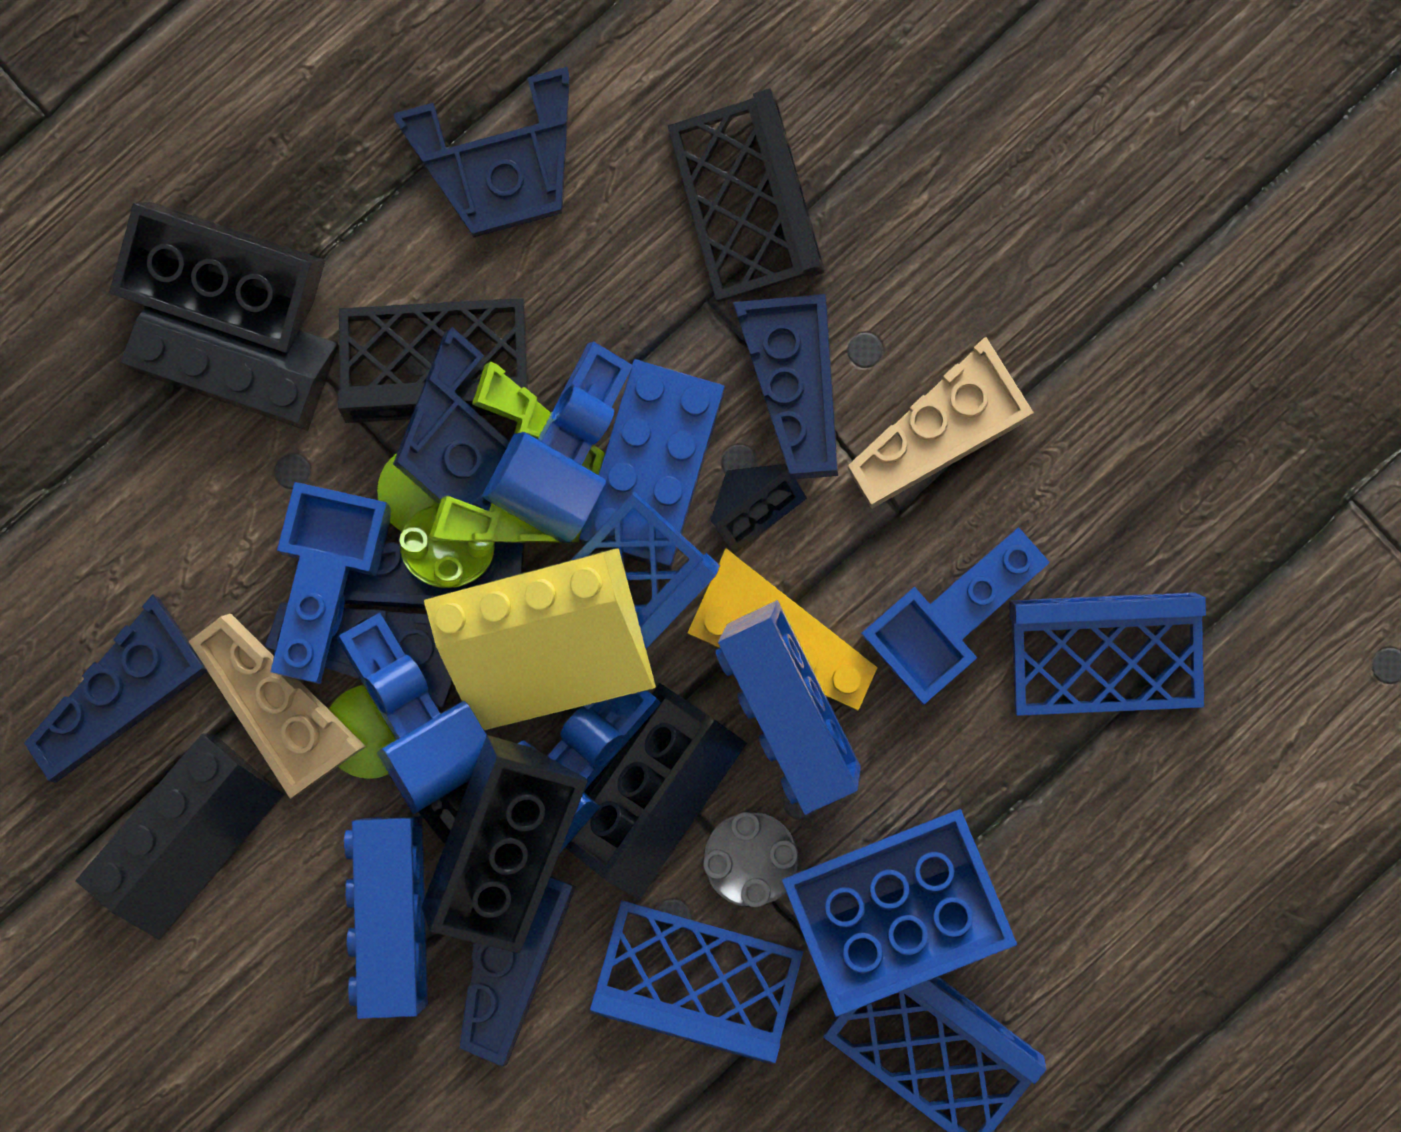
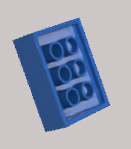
(898, 912)

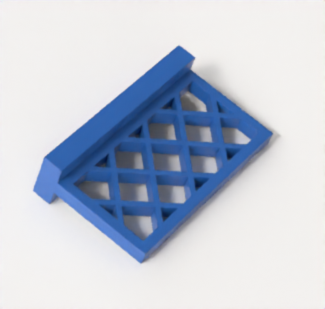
(683, 584)
(1108, 613)
(687, 1023)
(969, 1024)

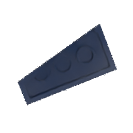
(794, 372)
(400, 588)
(412, 634)
(129, 683)
(507, 981)

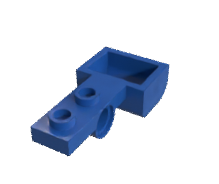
(545, 476)
(329, 537)
(925, 639)
(593, 740)
(431, 749)

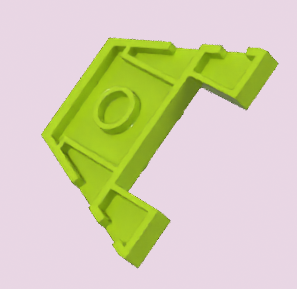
(467, 522)

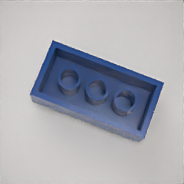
(655, 453)
(789, 708)
(388, 916)

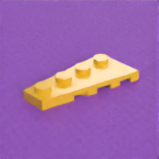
(741, 590)

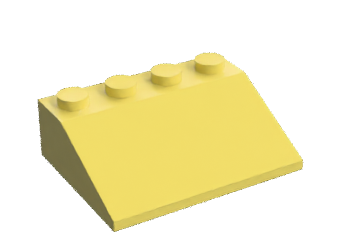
(542, 640)

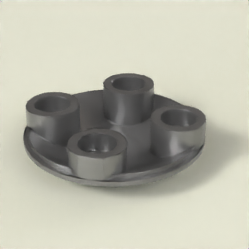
(750, 858)

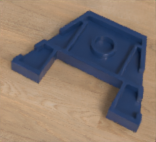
(503, 176)
(446, 441)

